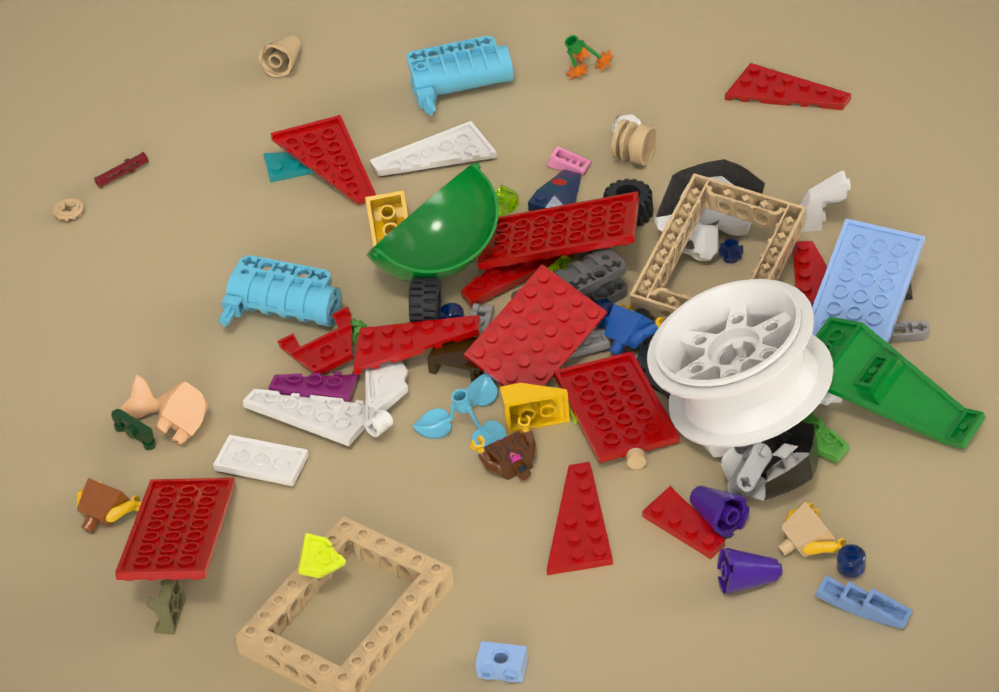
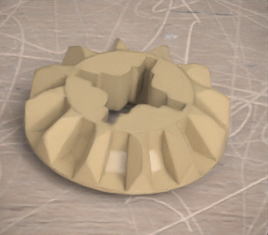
(72, 204)

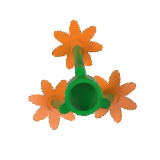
(577, 50)

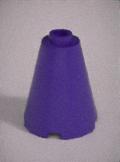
(720, 509)
(745, 570)

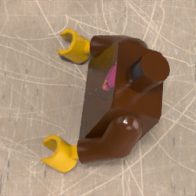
(510, 455)

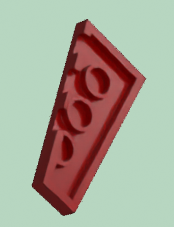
(680, 520)

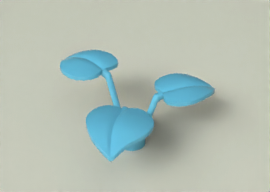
(482, 392)

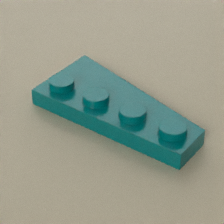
(284, 166)

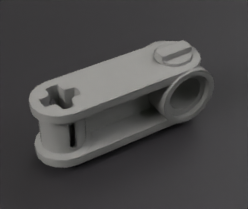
(749, 469)

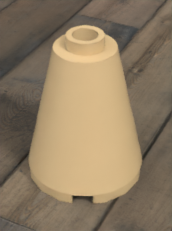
(280, 56)

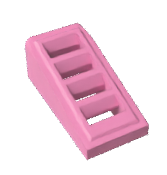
(563, 159)

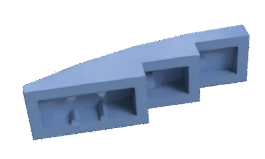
(865, 604)

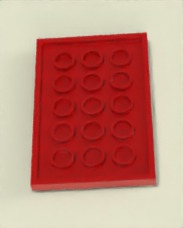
(535, 331)
(616, 406)

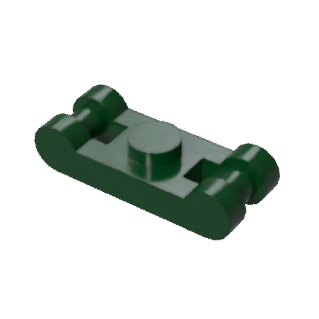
(133, 428)

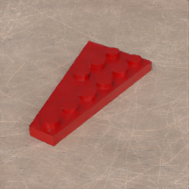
(783, 89)
(808, 269)
(409, 339)

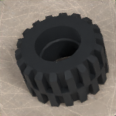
(625, 186)
(424, 299)

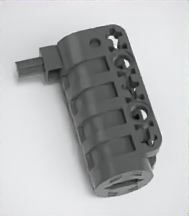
(596, 275)

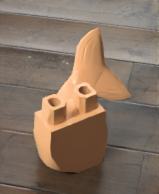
(179, 407)

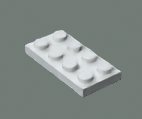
(261, 460)

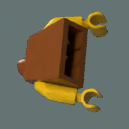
(103, 504)

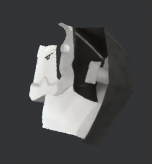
(706, 231)
(793, 457)

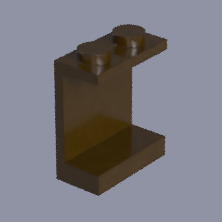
(452, 355)

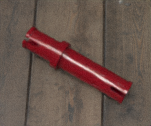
(140, 160)

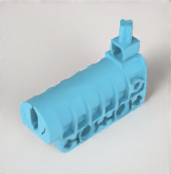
(457, 69)

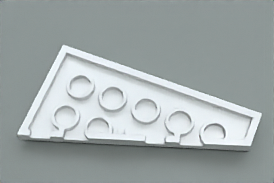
(318, 414)

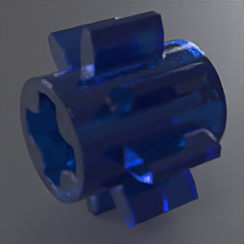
(730, 251)

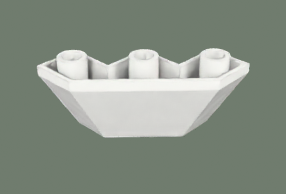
(815, 199)

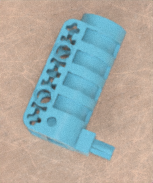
(280, 291)

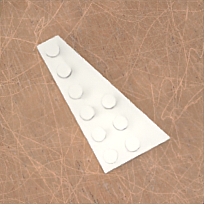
(446, 148)

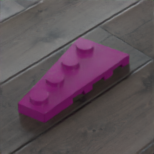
(329, 386)

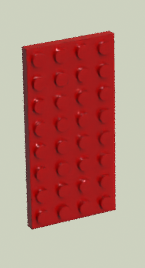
(562, 231)
(176, 529)

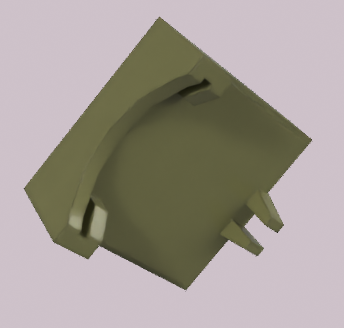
(168, 606)

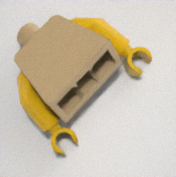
(807, 533)

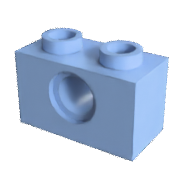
(501, 661)

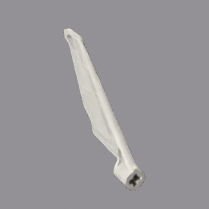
(382, 390)

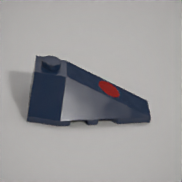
(557, 191)

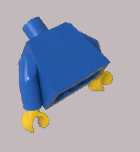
(628, 328)

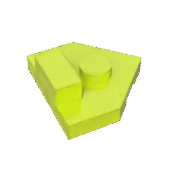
(318, 557)

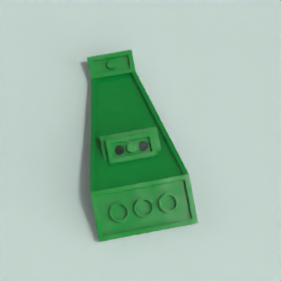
(889, 385)

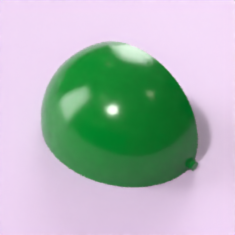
(442, 232)

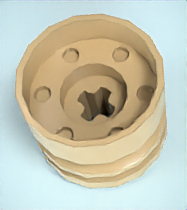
(634, 142)

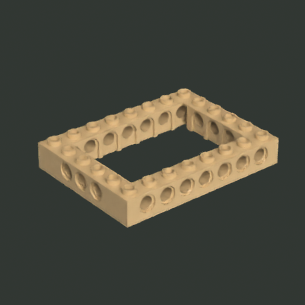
(702, 193)
(430, 583)

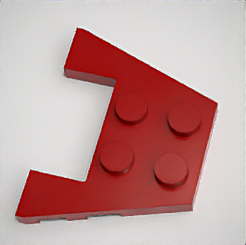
(326, 351)

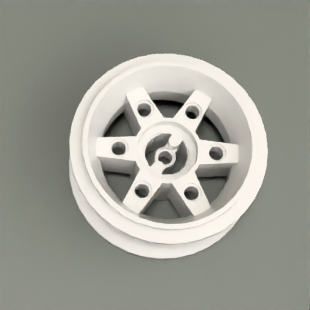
(740, 363)

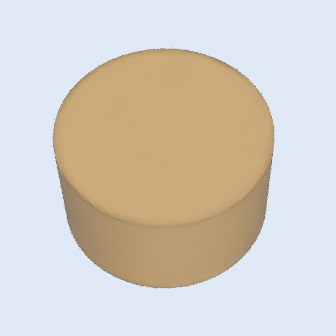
(636, 458)

